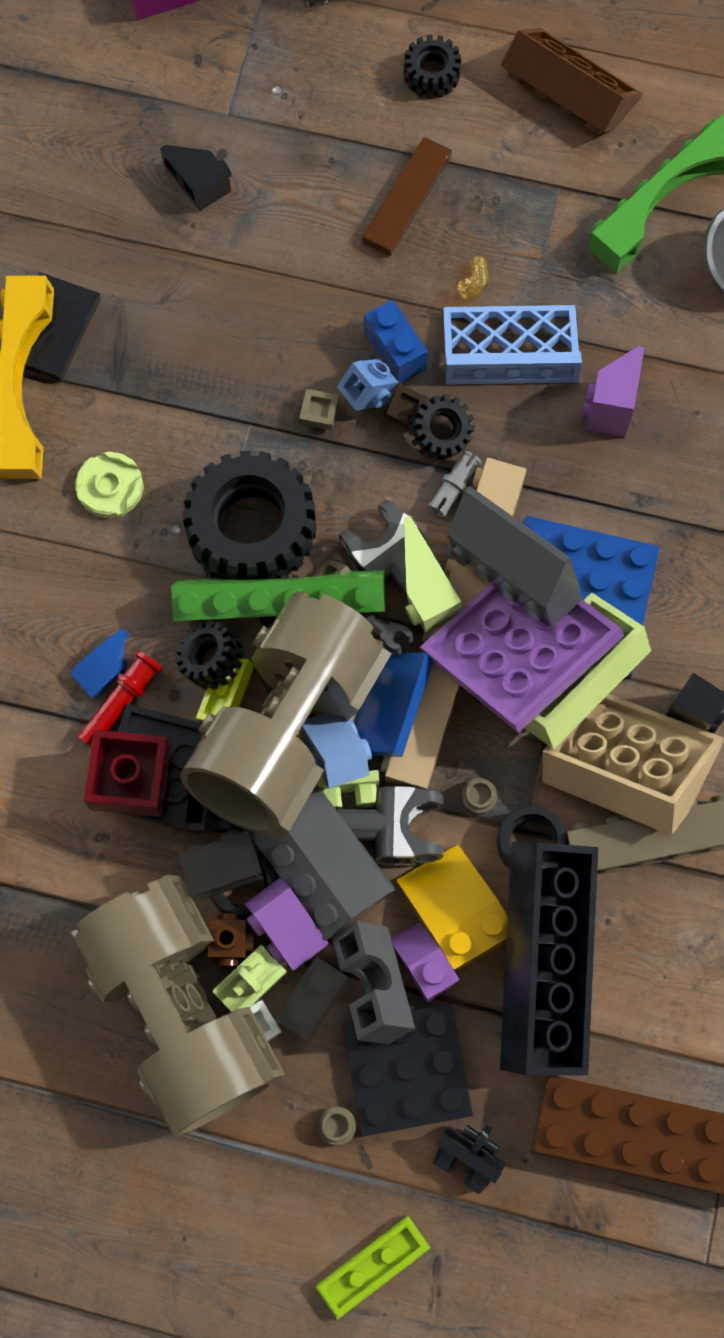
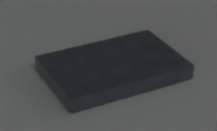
(61, 337)

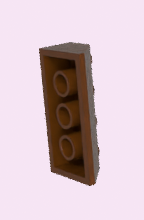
(569, 79)

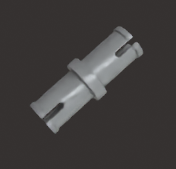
(454, 484)

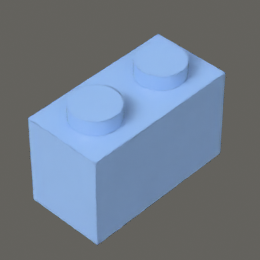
(336, 748)

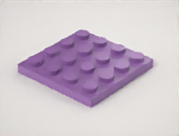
(515, 661)

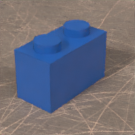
(395, 341)

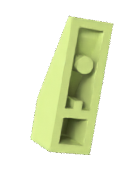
(429, 592)

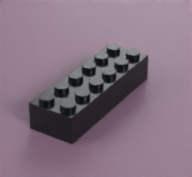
(549, 959)

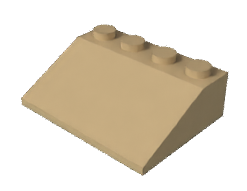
(633, 763)

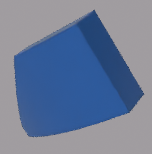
(102, 665)

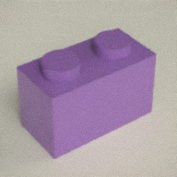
(286, 924)

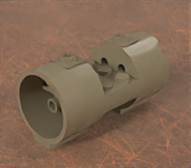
(252, 763)
(143, 952)

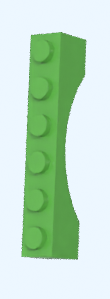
(621, 235)
(265, 598)

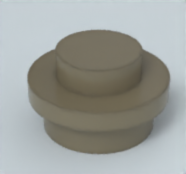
(479, 796)
(337, 1126)

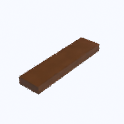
(407, 196)

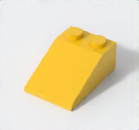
(456, 908)

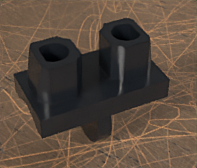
(475, 1151)

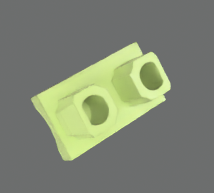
(364, 789)
(249, 980)

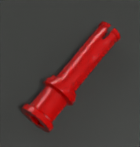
(129, 686)

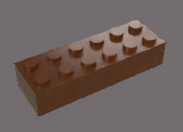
(630, 1134)

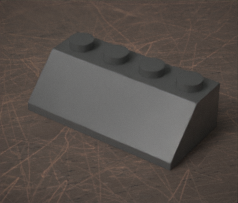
(513, 559)
(326, 866)

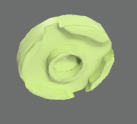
(109, 485)

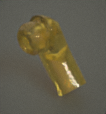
(478, 281)

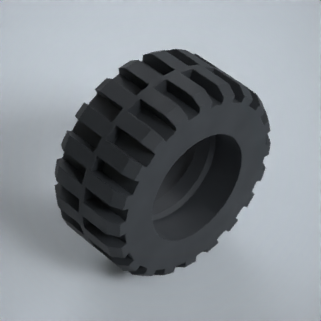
(241, 479)

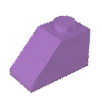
(424, 962)

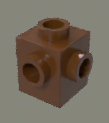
(236, 952)

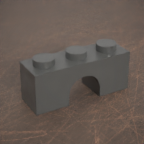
(369, 954)

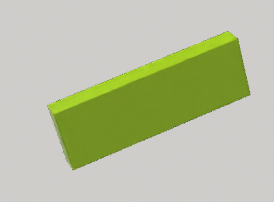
(372, 1267)

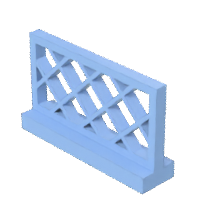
(512, 364)

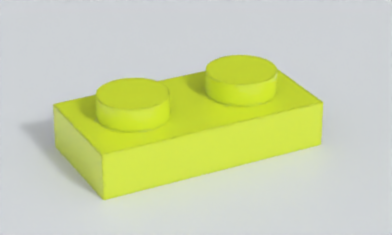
(227, 695)

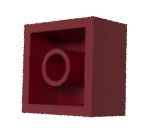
(127, 773)

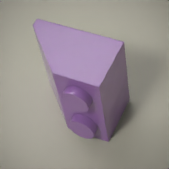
(613, 395)

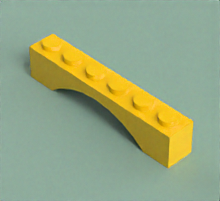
(26, 314)

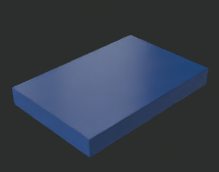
(393, 703)

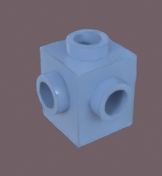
(367, 384)

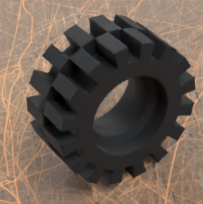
(432, 51)
(459, 419)
(199, 644)

